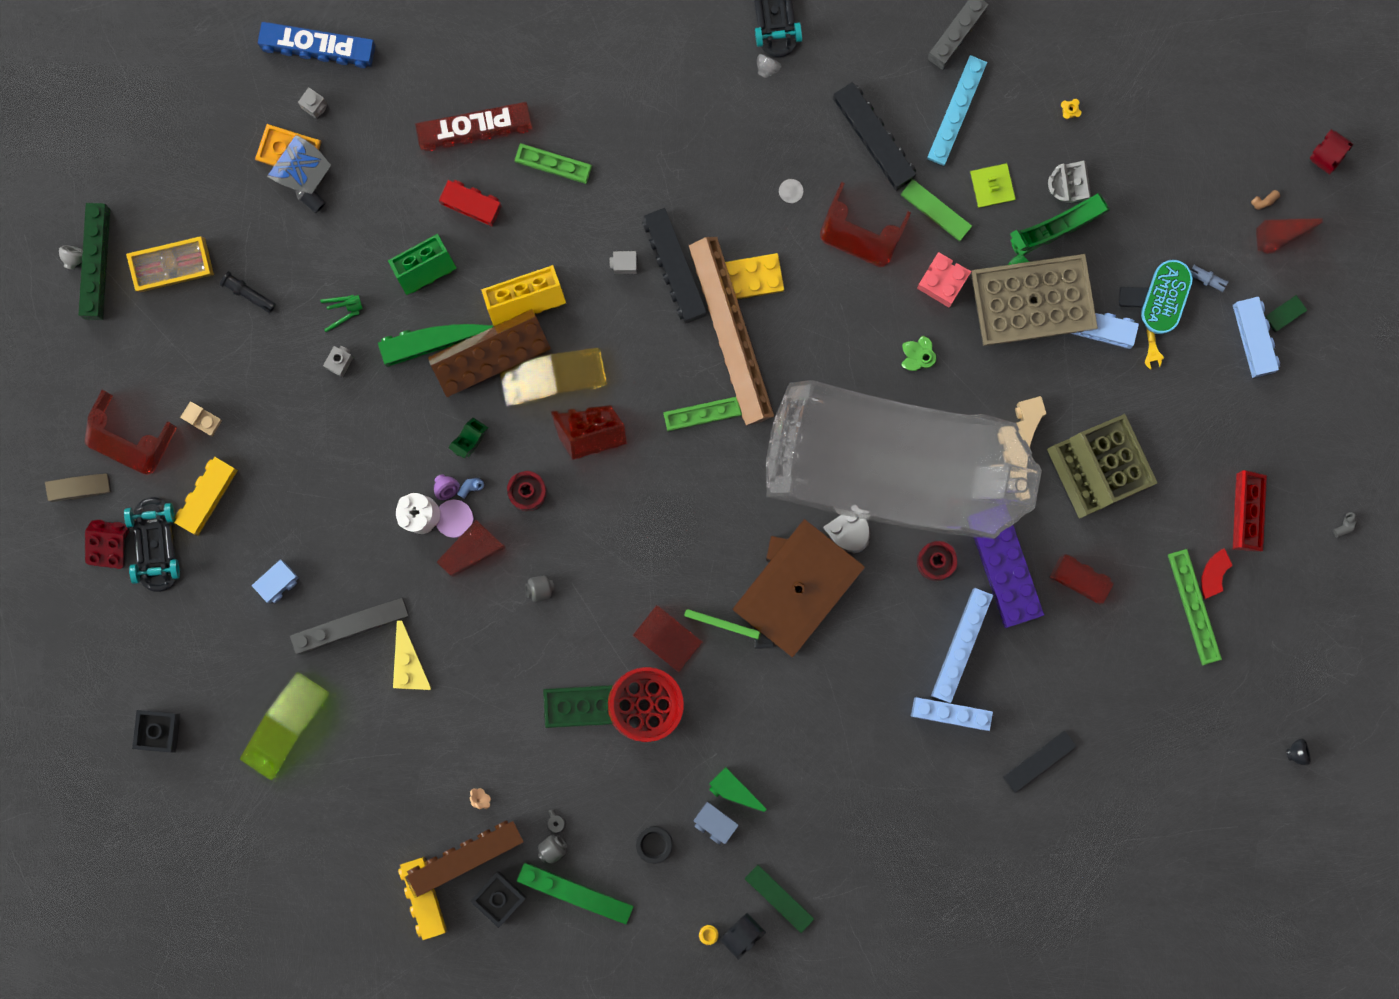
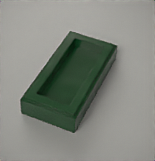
(1285, 313)

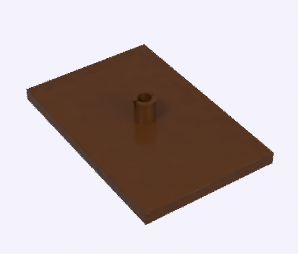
(805, 561)

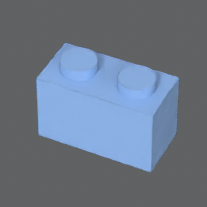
(275, 582)

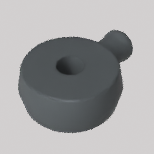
(555, 818)

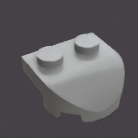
(1070, 182)
(849, 533)

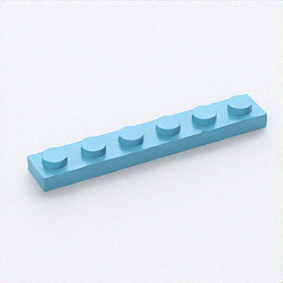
(957, 110)

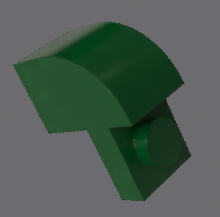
(469, 438)

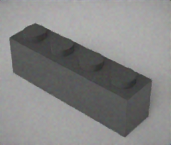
(957, 32)

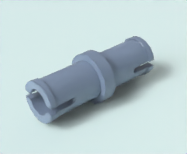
(1209, 278)

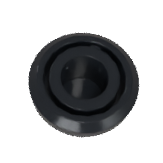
(1299, 752)

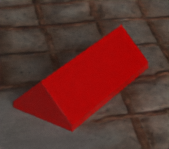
(1249, 511)

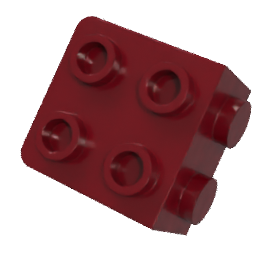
(105, 543)

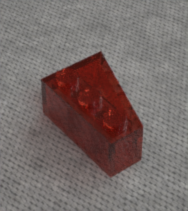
(470, 549)

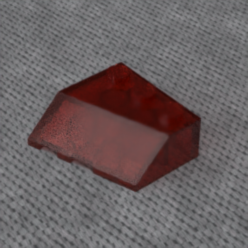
(589, 430)

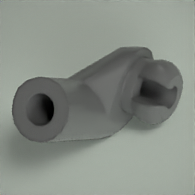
(1348, 525)

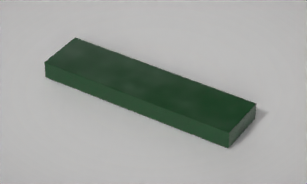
(779, 898)

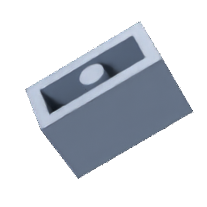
(715, 823)

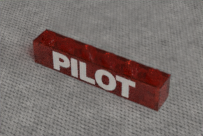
(473, 126)

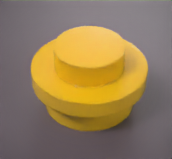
(708, 934)

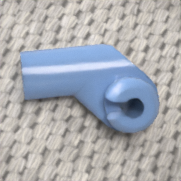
(470, 485)

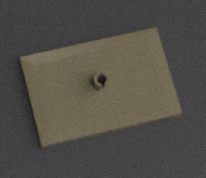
(1057, 287)

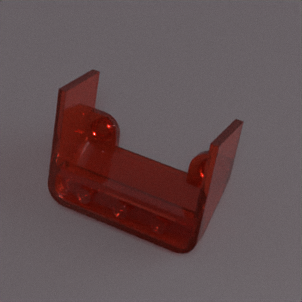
(857, 240)
(139, 457)

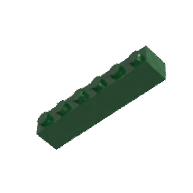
(94, 261)

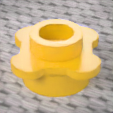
(1067, 113)

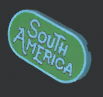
(1166, 296)

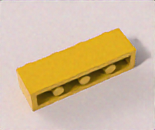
(205, 496)
(424, 907)

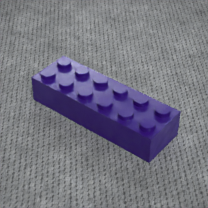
(1009, 578)

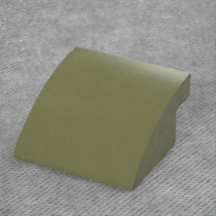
(1102, 466)

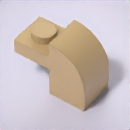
(201, 418)

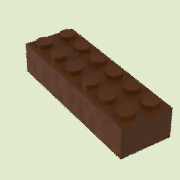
(489, 353)
(464, 859)

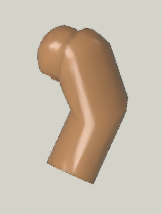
(1268, 201)

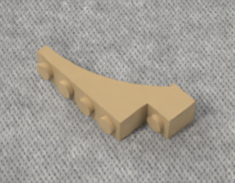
(1030, 413)

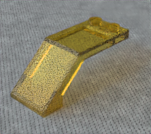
(553, 375)

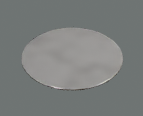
(791, 191)

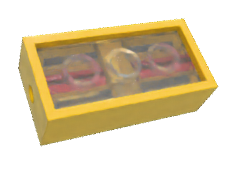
(170, 264)

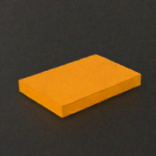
(275, 142)

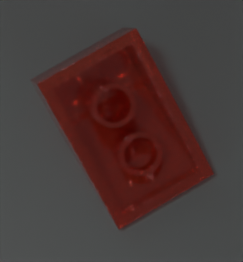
(1278, 233)
(667, 638)

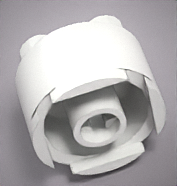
(418, 523)

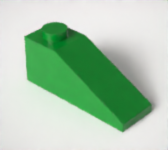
(732, 789)

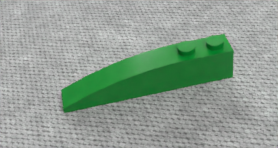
(425, 341)
(574, 893)

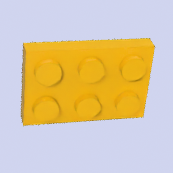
(755, 276)

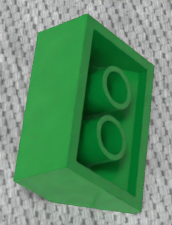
(422, 264)

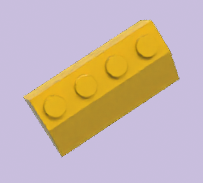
(533, 291)

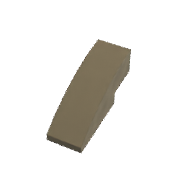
(77, 487)

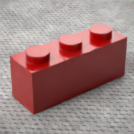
(470, 202)

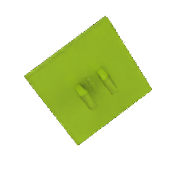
(992, 185)

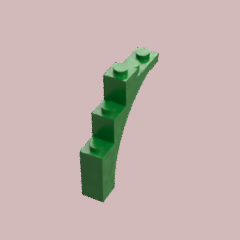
(1029, 239)

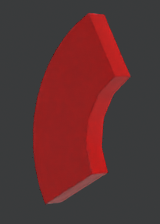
(1213, 573)

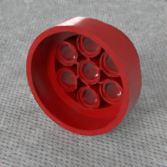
(666, 689)

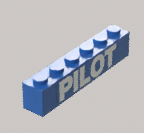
(316, 44)

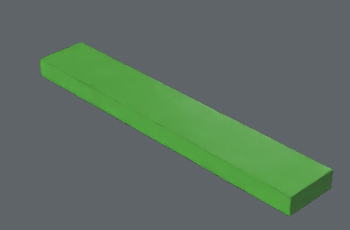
(1194, 607)

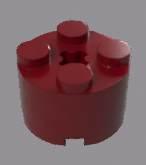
(1331, 151)
(523, 481)
(926, 563)

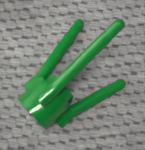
(352, 304)

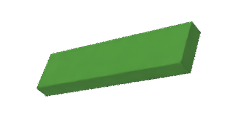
(553, 163)
(936, 210)
(702, 414)
(723, 624)

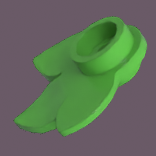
(915, 353)

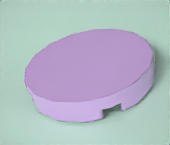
(454, 518)

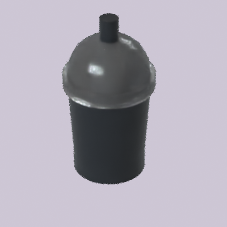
(312, 200)

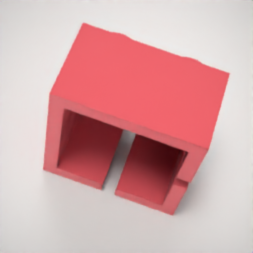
(943, 280)

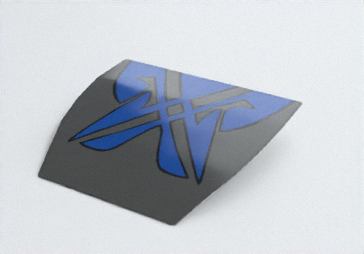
(300, 166)

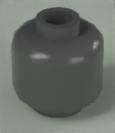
(539, 588)
(552, 849)

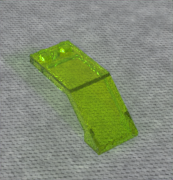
(283, 725)

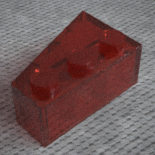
(1082, 579)

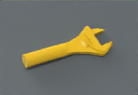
(1153, 353)

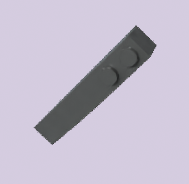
(348, 626)

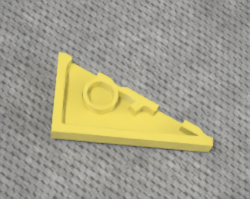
(407, 667)

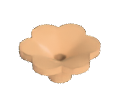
(479, 799)

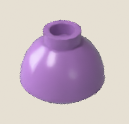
(445, 487)

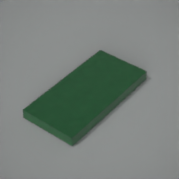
(577, 706)

